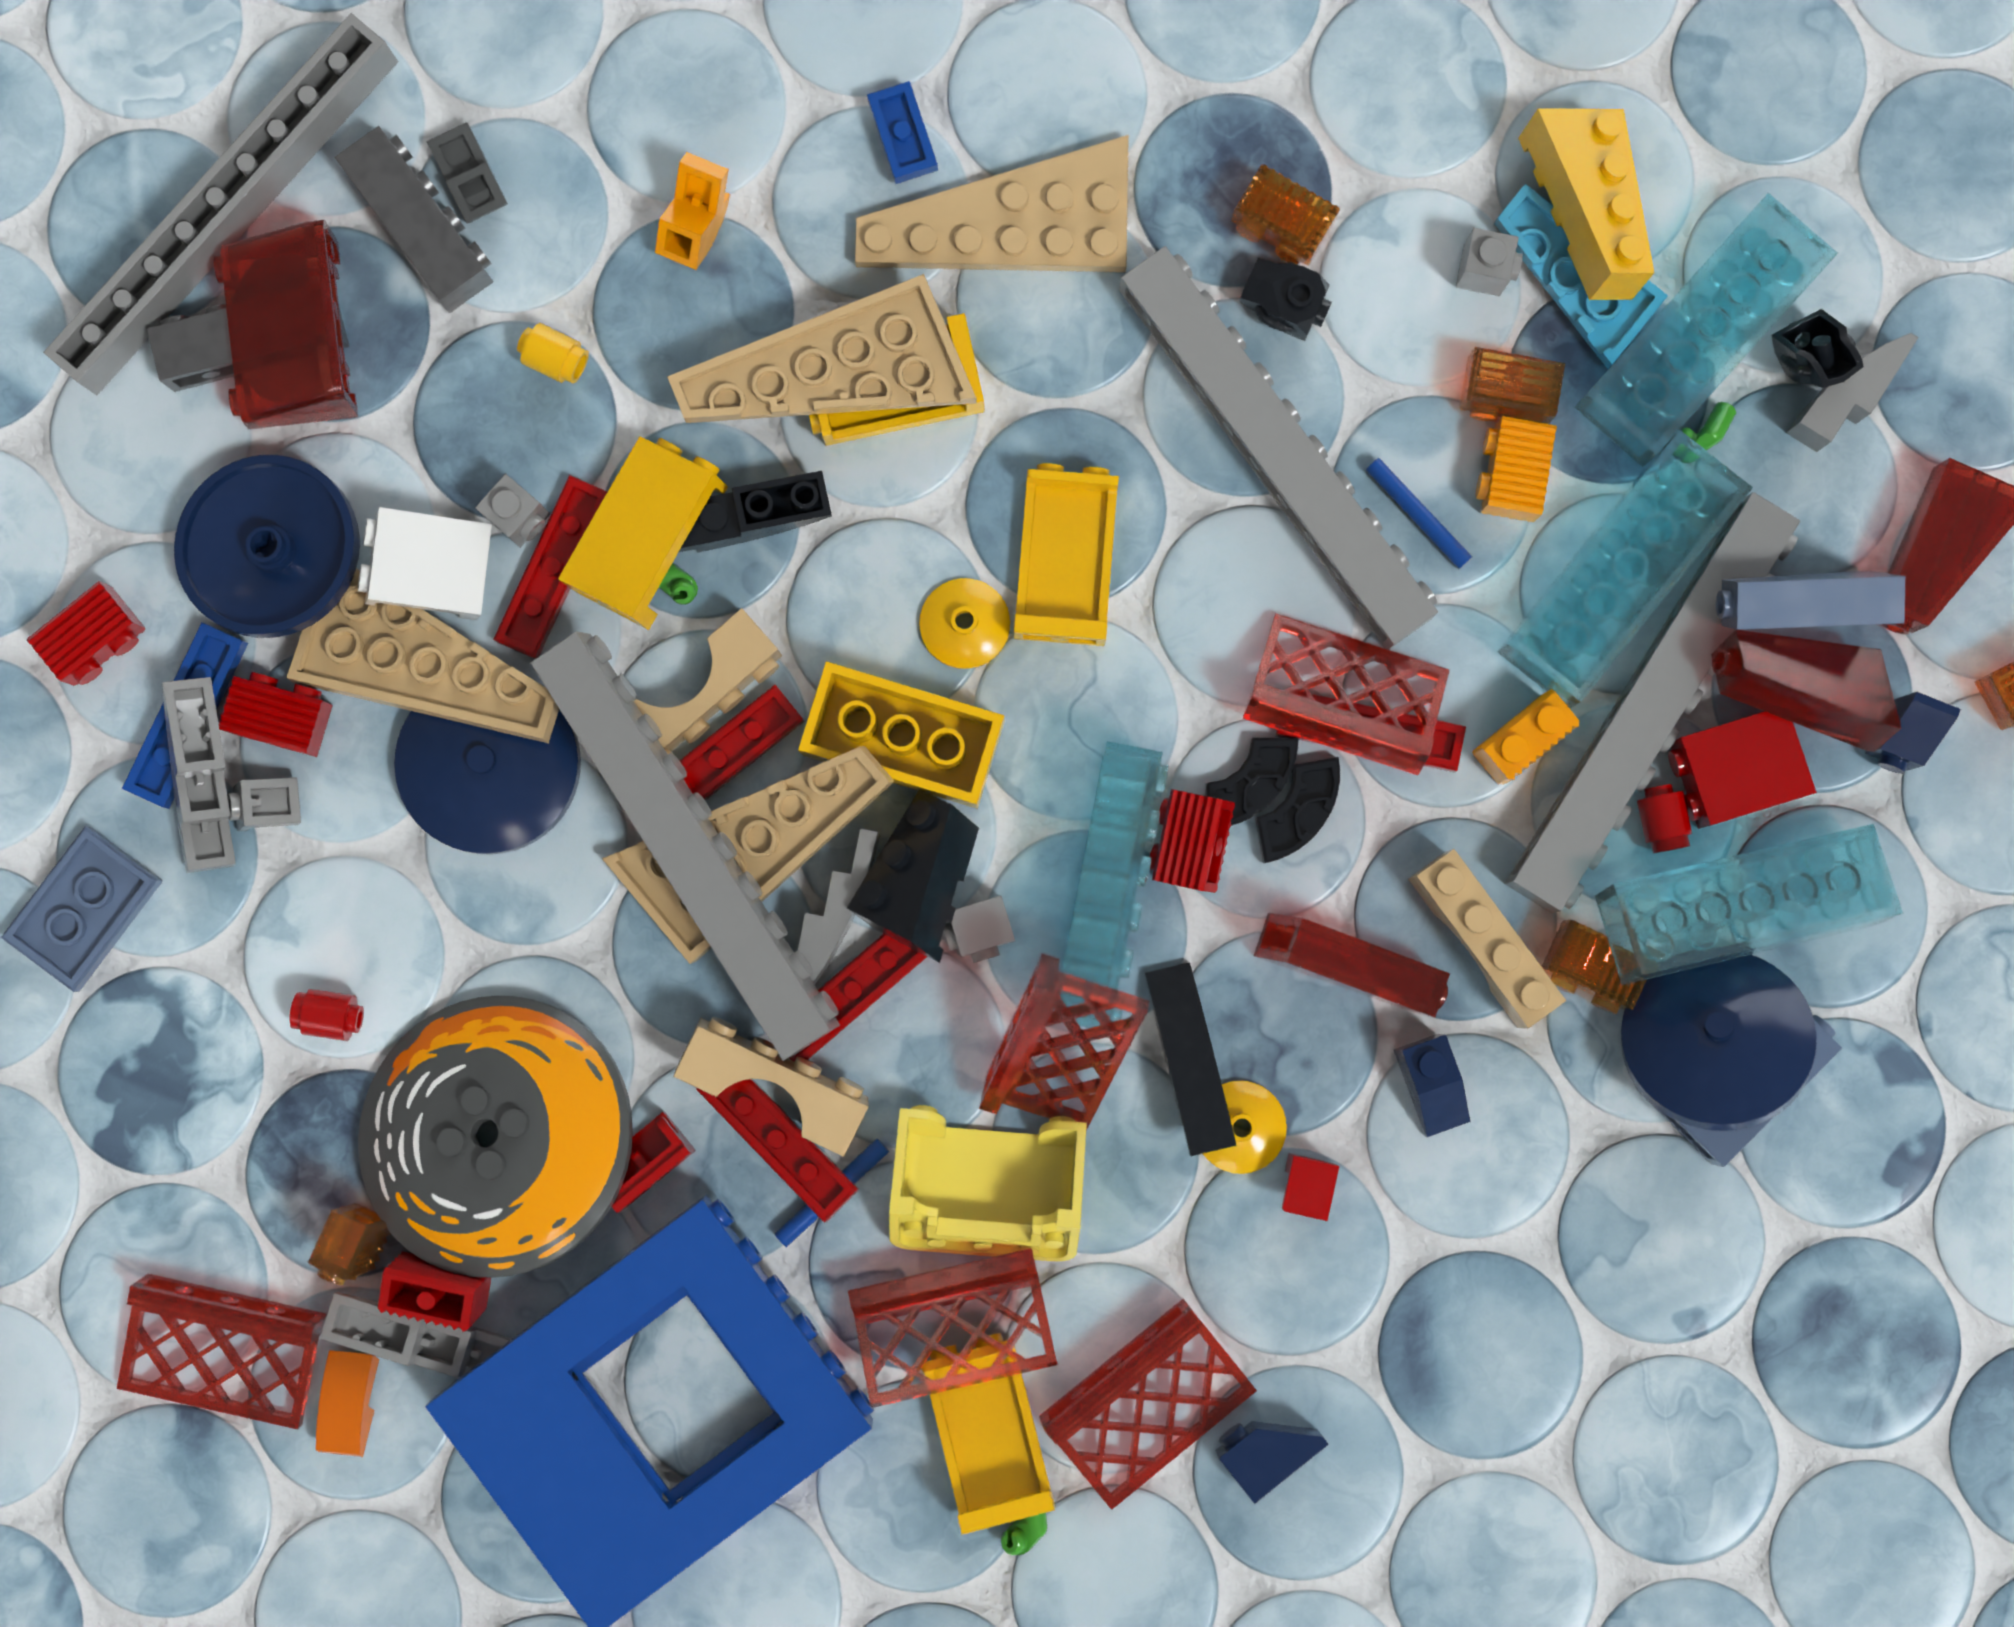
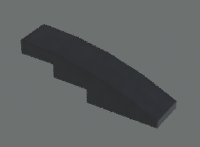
(1190, 1059)

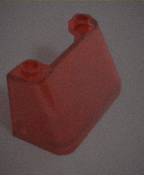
(286, 327)

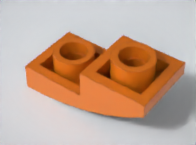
(343, 1403)

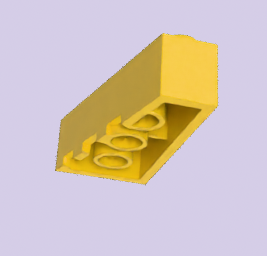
(1595, 196)

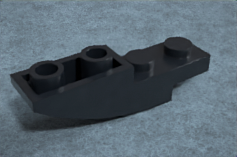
(759, 511)

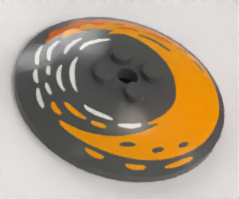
(556, 1148)

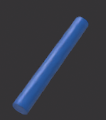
(1418, 513)
(855, 1171)

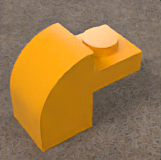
(695, 213)

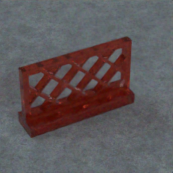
(1346, 728)
(1028, 1027)
(943, 1288)
(219, 1311)
(1124, 1371)

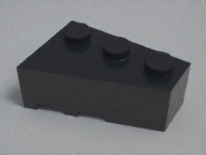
(917, 875)

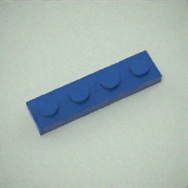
(209, 655)

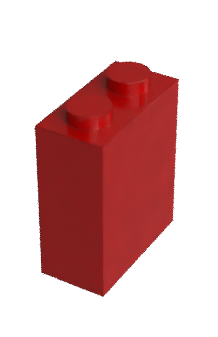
(1740, 768)

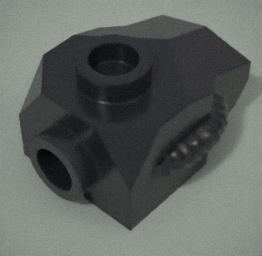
(1286, 296)
(1822, 353)

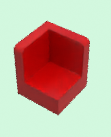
(1309, 1186)

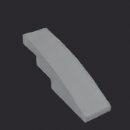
(198, 774)
(825, 933)
(362, 1327)

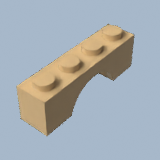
(738, 658)
(1500, 953)
(721, 1058)

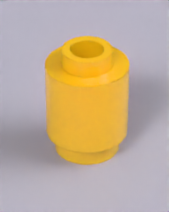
(552, 353)

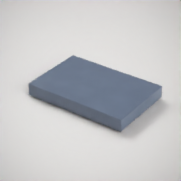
(81, 909)

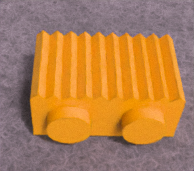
(1516, 468)
(1526, 737)

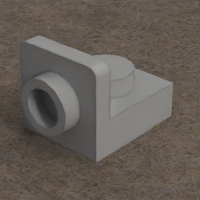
(265, 803)

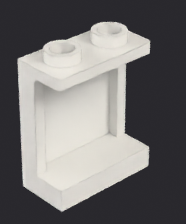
(425, 562)

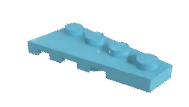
(1603, 324)

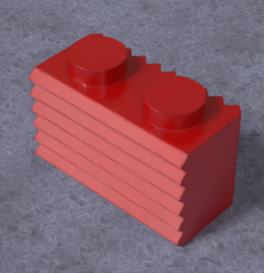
(87, 635)
(276, 715)
(1191, 840)
(431, 1293)

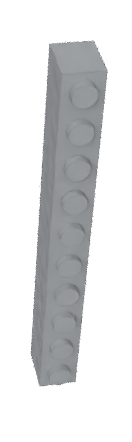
(222, 204)
(1278, 448)
(1647, 711)
(686, 843)

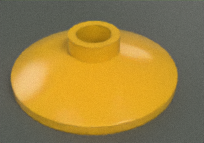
(969, 646)
(1266, 1132)

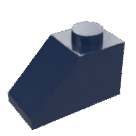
(1923, 728)
(1434, 1083)
(1266, 1454)

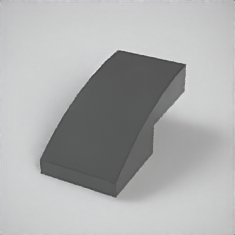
(467, 173)

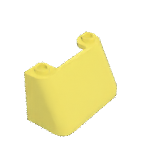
(987, 1188)

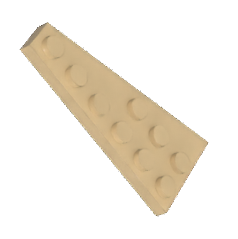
(1032, 218)
(853, 359)
(420, 666)
(771, 833)

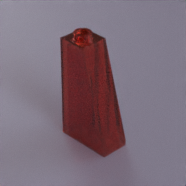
(1948, 538)
(1811, 683)
(1352, 964)

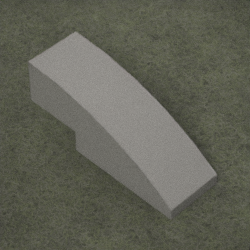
(1853, 398)

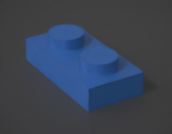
(902, 132)

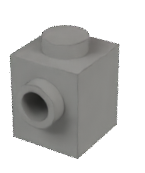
(1488, 262)
(513, 511)
(980, 929)

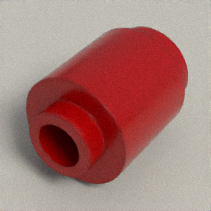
(1664, 818)
(326, 1014)

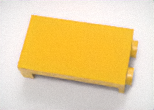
(861, 424)
(640, 528)
(1066, 555)
(989, 1444)

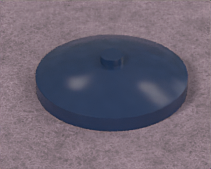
(266, 546)
(484, 785)
(1720, 1043)

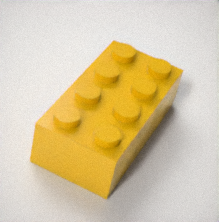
(911, 733)

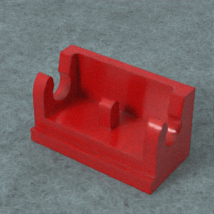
(653, 1155)

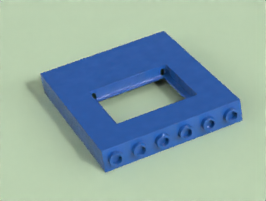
(570, 1467)

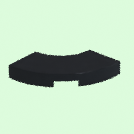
(1259, 777)
(1302, 812)

